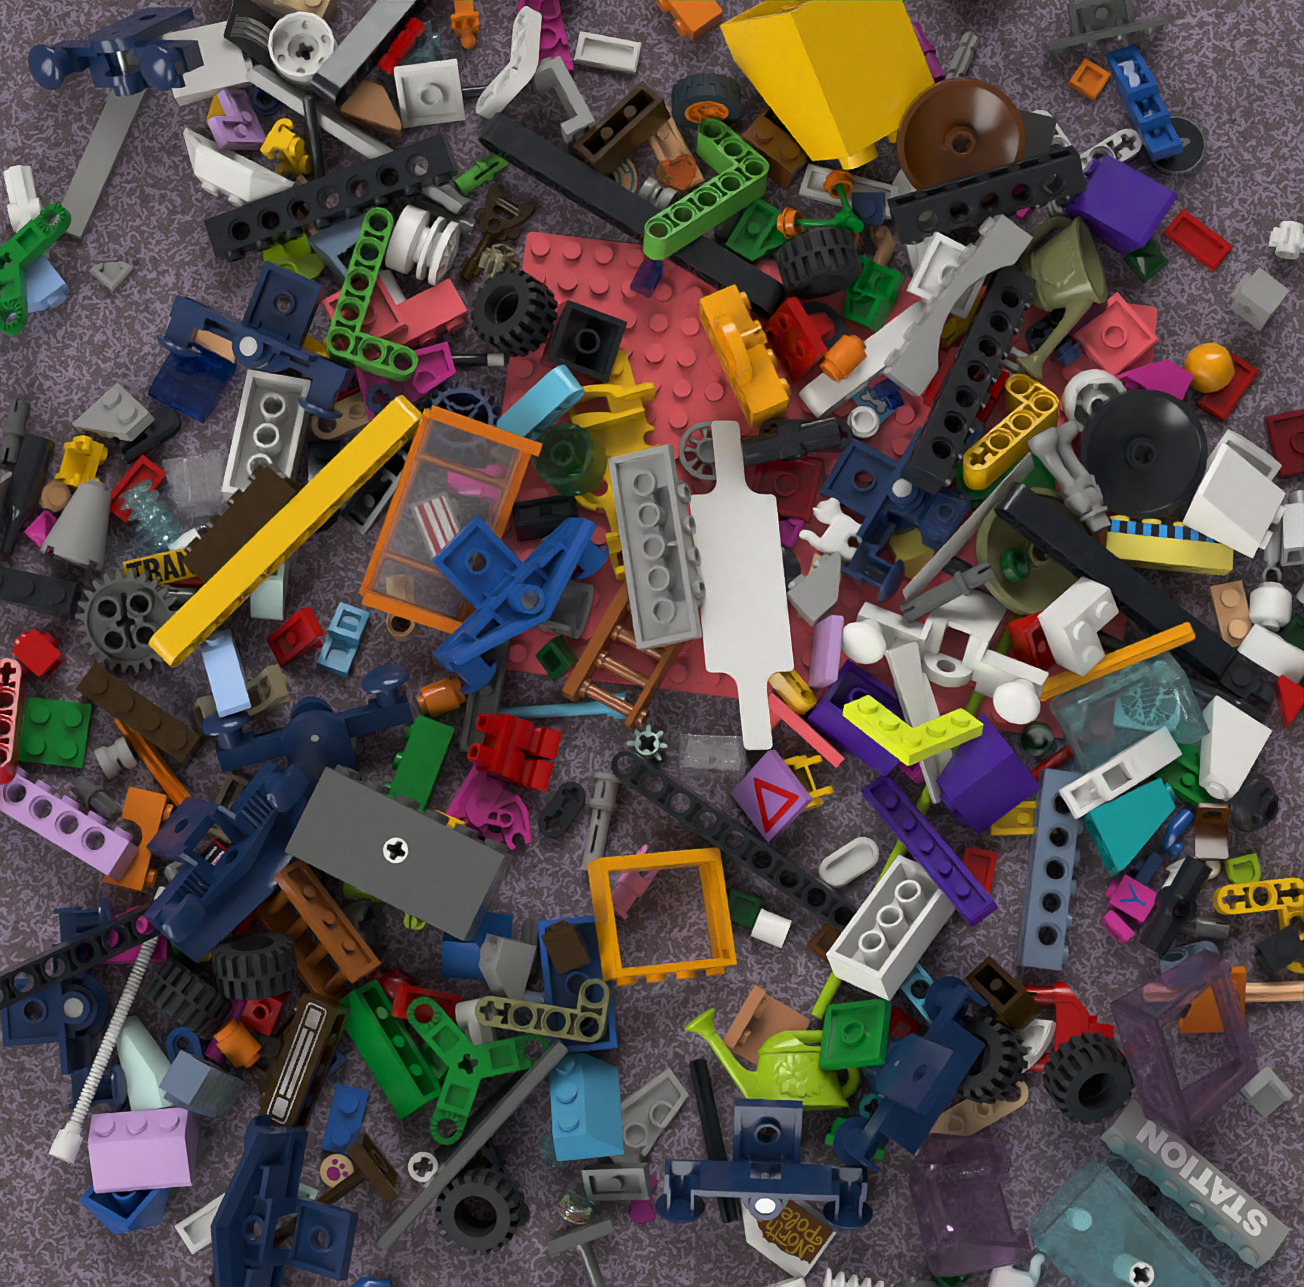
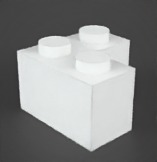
(1073, 622)

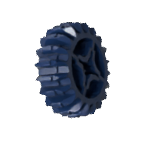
(476, 403)

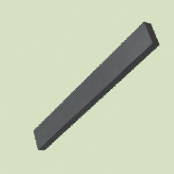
(472, 1144)

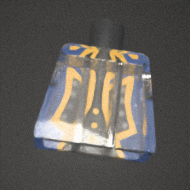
(197, 484)

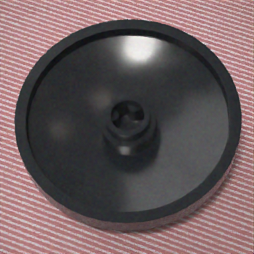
(1144, 452)

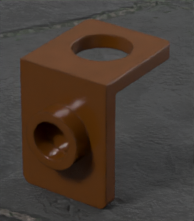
(1211, 832)

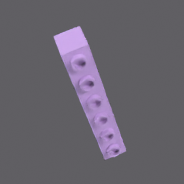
(110, 859)

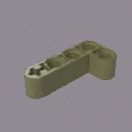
(542, 1013)

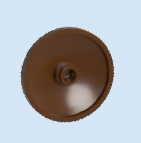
(957, 132)

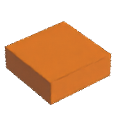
(1089, 79)

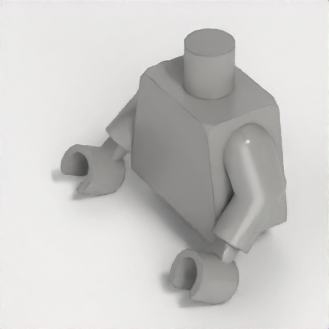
(1287, 537)

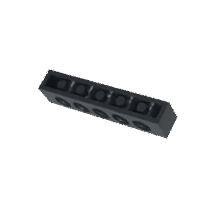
(970, 189)

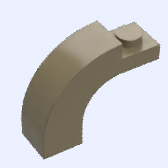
(266, 693)

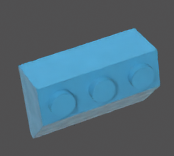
(585, 1108)

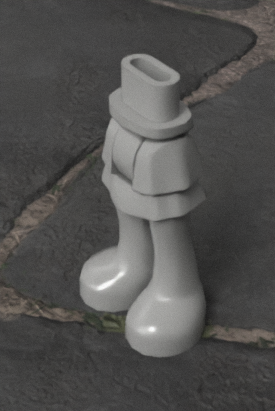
(1076, 484)

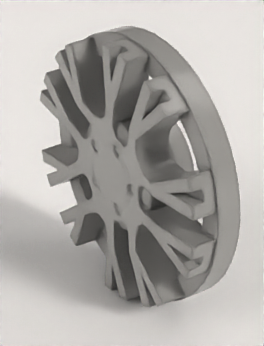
(704, 452)

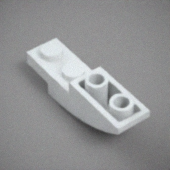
(1120, 772)

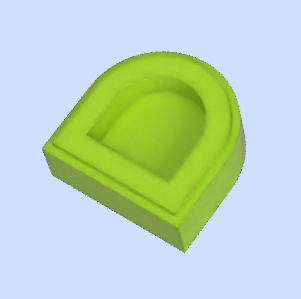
(1243, 869)

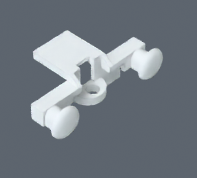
(1009, 682)

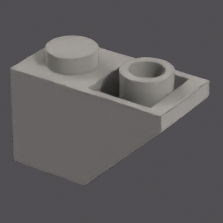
(817, 592)

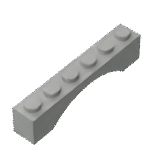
(917, 359)

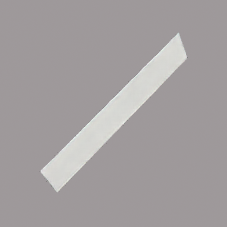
(965, 532)

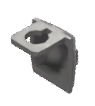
(571, 610)

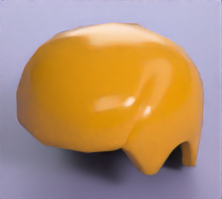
(1210, 367)

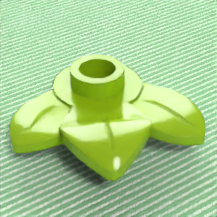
(296, 257)

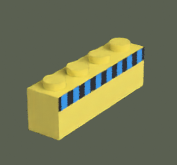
(1165, 547)

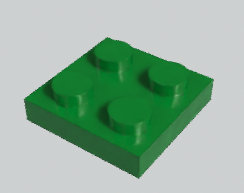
(55, 733)
(855, 1034)

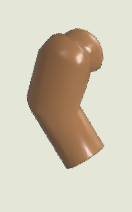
(883, 243)

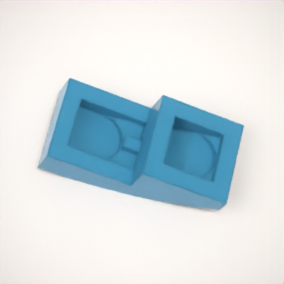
(343, 639)

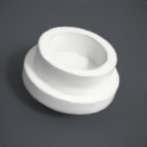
(863, 422)

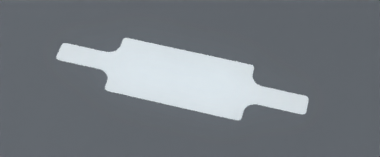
(744, 584)

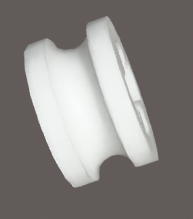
(418, 1158)

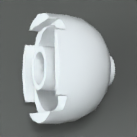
(1087, 392)

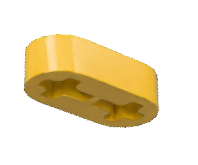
(793, 691)

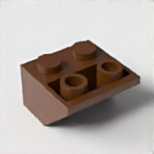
(778, 147)

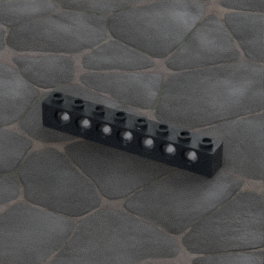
(225, 227)
(922, 465)

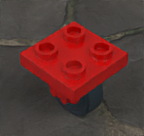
(803, 335)

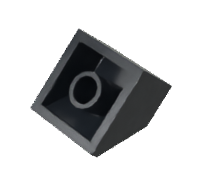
(583, 341)

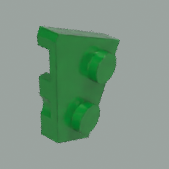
(757, 233)
(1184, 775)

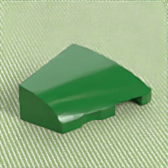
(872, 295)

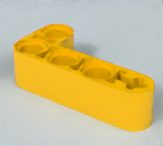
(1031, 412)

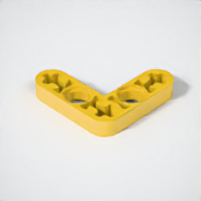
(1286, 909)

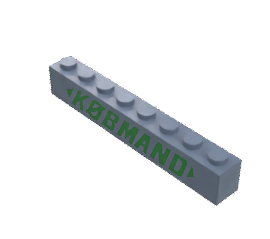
(200, 1086)

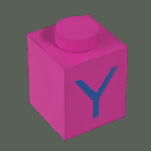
(1130, 899)

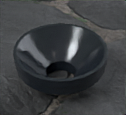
(1254, 804)

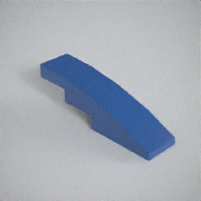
(1144, 103)

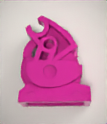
(488, 803)

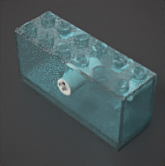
(1111, 1237)

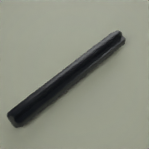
(711, 1130)

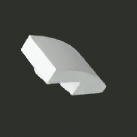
(1273, 653)

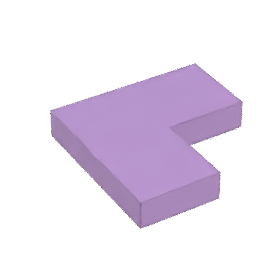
(240, 126)

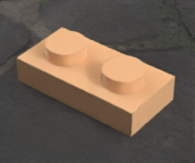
(1231, 612)

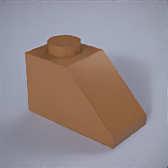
(372, 109)

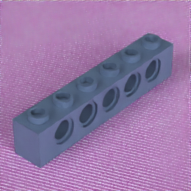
(1030, 950)

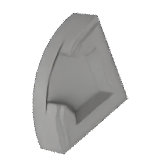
(112, 273)

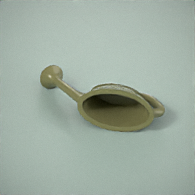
(1066, 275)

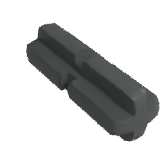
(531, 936)

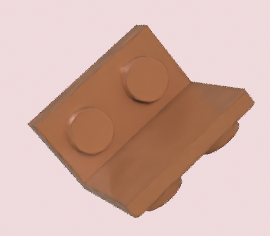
(757, 1021)

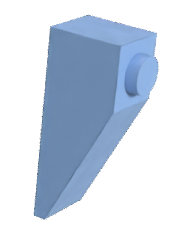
(44, 286)
(225, 673)

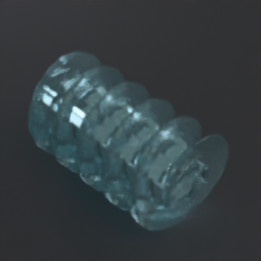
(150, 515)

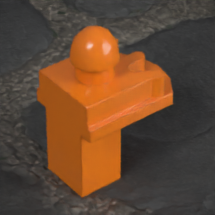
(465, 22)

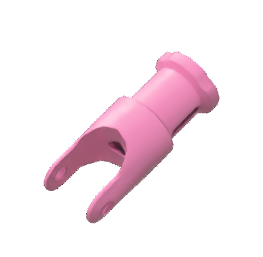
(629, 888)

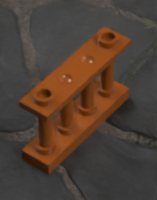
(596, 656)
(328, 923)

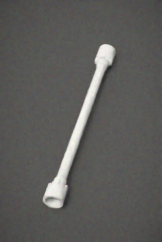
(69, 1140)

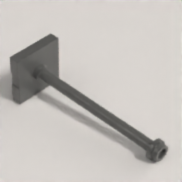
(581, 1238)

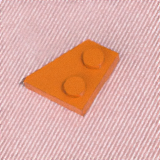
(1204, 1014)

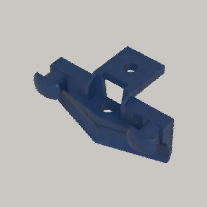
(211, 899)
(267, 1189)

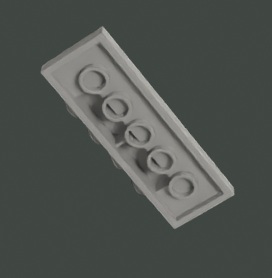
(657, 547)

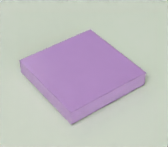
(826, 652)

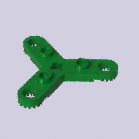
(23, 250)
(459, 1087)

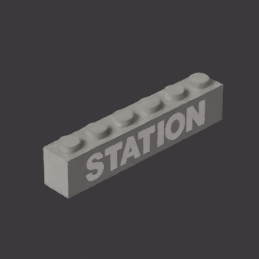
(1195, 1185)

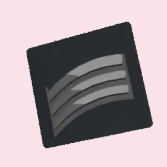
(250, 29)

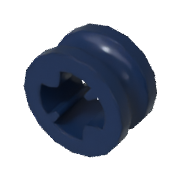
(384, 389)

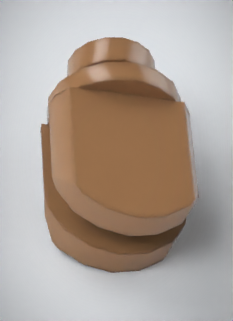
(55, 496)

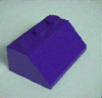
(829, 719)

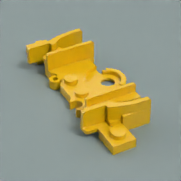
(619, 433)

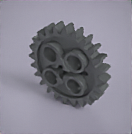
(100, 623)

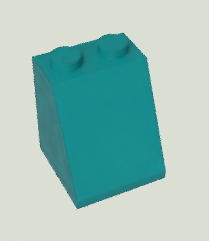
(1128, 822)

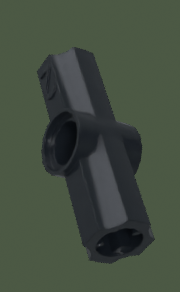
(790, 442)
(1175, 905)

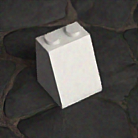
(222, 67)
(1235, 504)

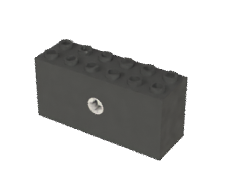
(355, 836)

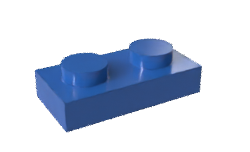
(344, 1117)

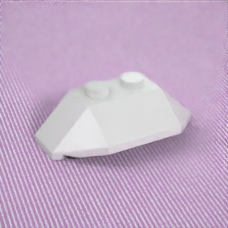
(231, 173)

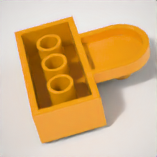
(743, 355)

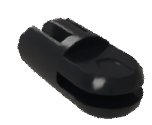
(164, 427)

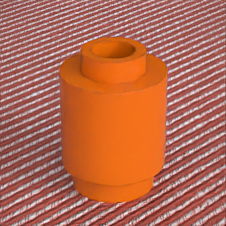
(843, 358)
(440, 697)
(237, 1044)

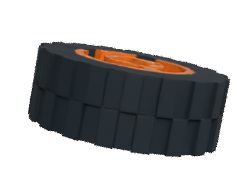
(705, 97)

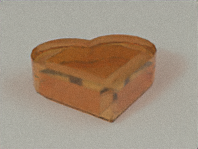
(677, 172)

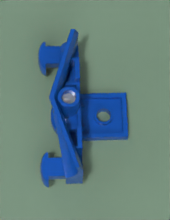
(507, 592)

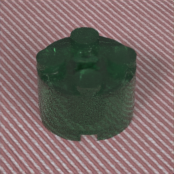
(570, 460)

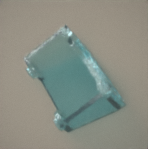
(1125, 708)

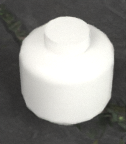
(1270, 606)

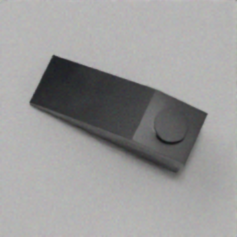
(376, 494)

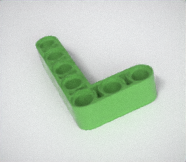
(739, 183)
(359, 301)

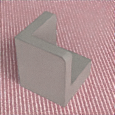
(1266, 1091)

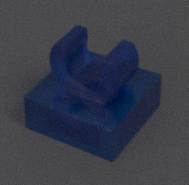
(889, 392)

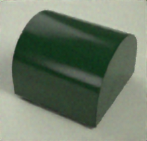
(557, 658)

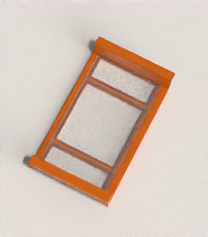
(449, 477)

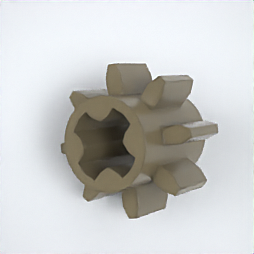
(498, 259)

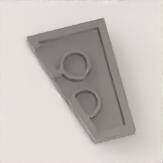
(648, 1113)

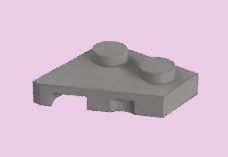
(115, 416)

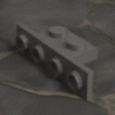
(1100, 20)

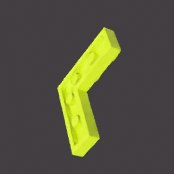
(910, 743)

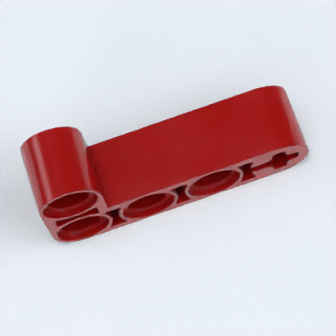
(10, 717)

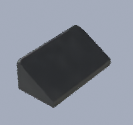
(542, 516)

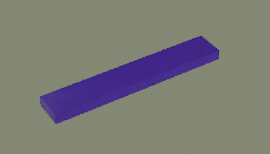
(929, 850)

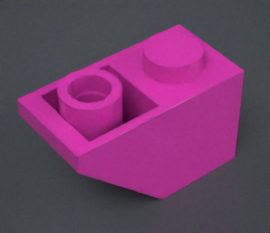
(1159, 376)

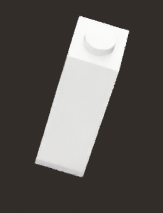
(1228, 748)

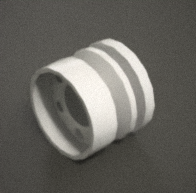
(297, 34)
(418, 243)

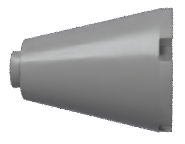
(82, 527)

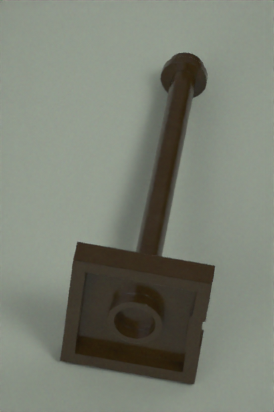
(371, 1166)

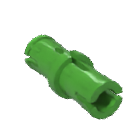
(469, 181)

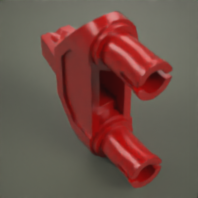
(1070, 1017)

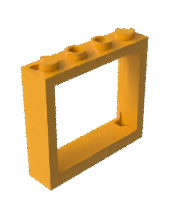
(715, 907)

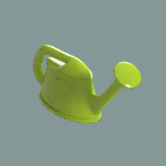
(784, 1068)

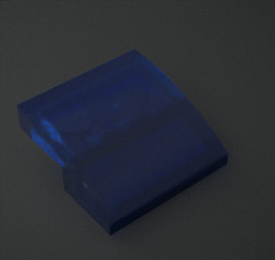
(193, 382)

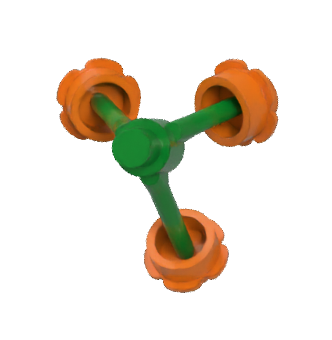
(839, 186)

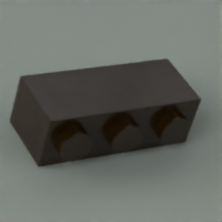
(622, 129)

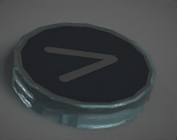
(1193, 152)

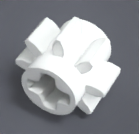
(1288, 240)

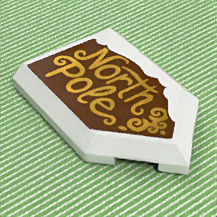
(792, 1238)

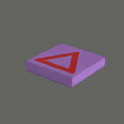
(771, 796)

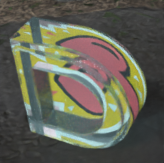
(575, 1207)

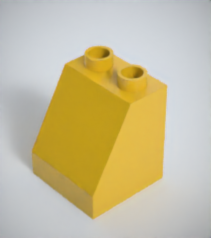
(832, 70)

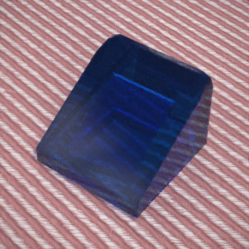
(647, 277)

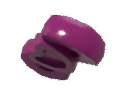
(641, 1209)

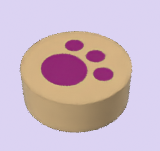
(335, 1169)

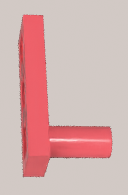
(781, 711)

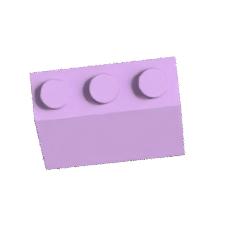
(143, 1149)

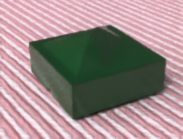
(1146, 261)

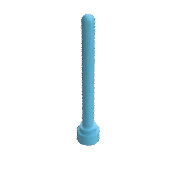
(565, 709)

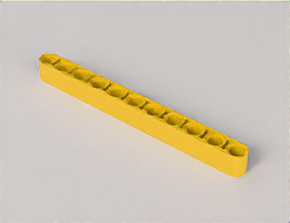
(286, 532)

